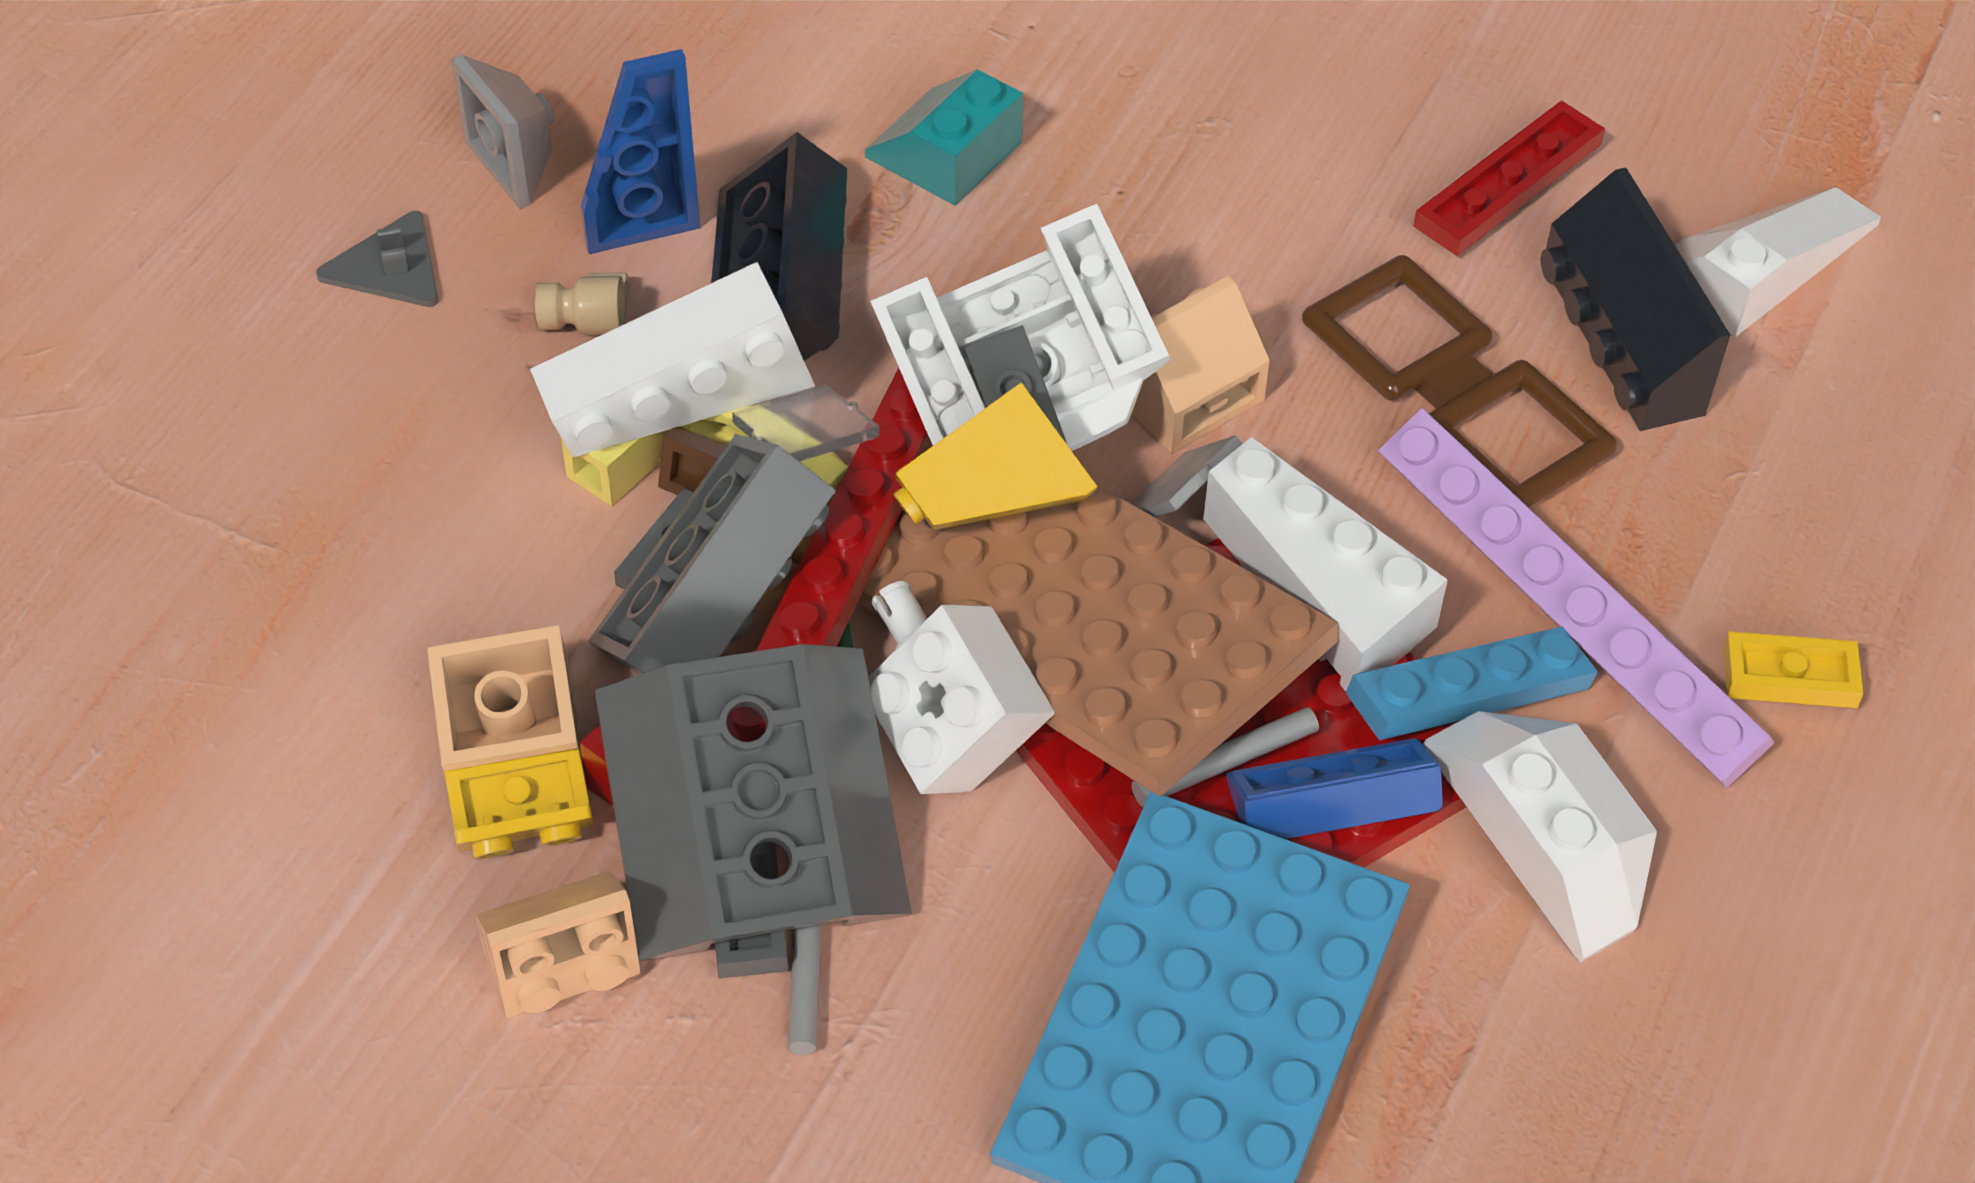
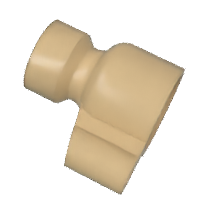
(592, 305)

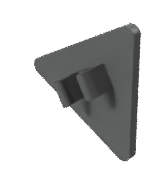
(387, 264)

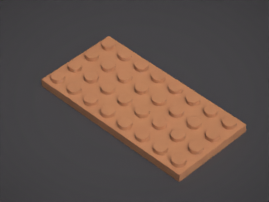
(1121, 620)

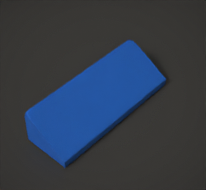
(1338, 789)

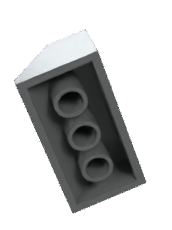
(716, 559)

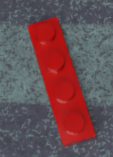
(1508, 178)

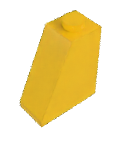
(993, 468)

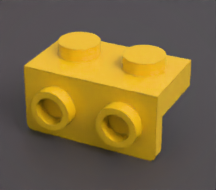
(518, 802)

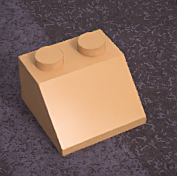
(502, 698)

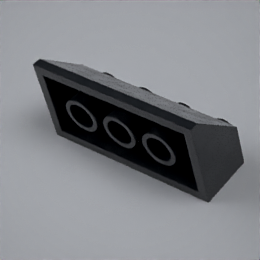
(791, 222)
(1636, 303)

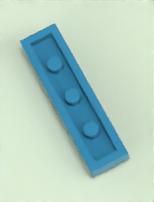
(1469, 681)

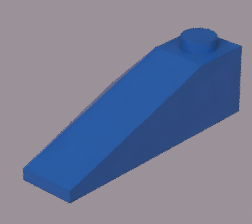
(645, 159)

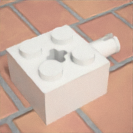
(952, 692)

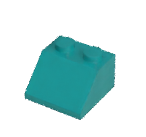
(953, 135)

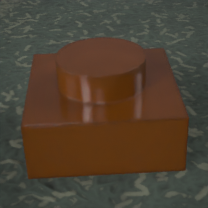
(686, 459)

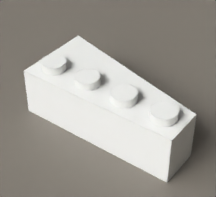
(674, 366)
(1325, 557)

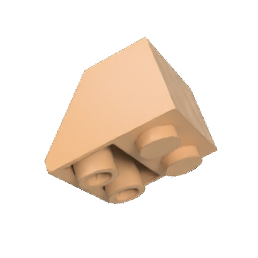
(1212, 369)
(560, 944)

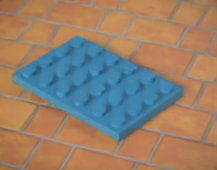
(1203, 1010)

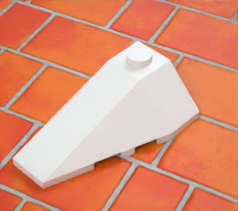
(1769, 255)

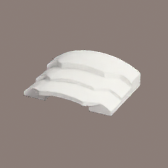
(1077, 313)

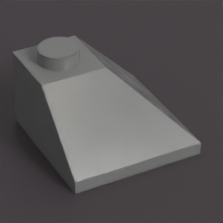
(504, 126)

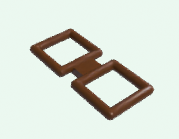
(1455, 379)

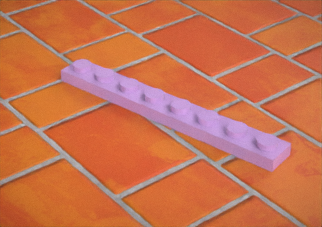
(1577, 599)

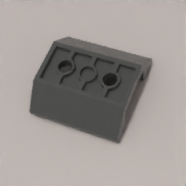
(700, 800)

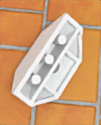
(1554, 820)

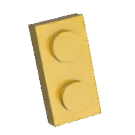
(1792, 669)

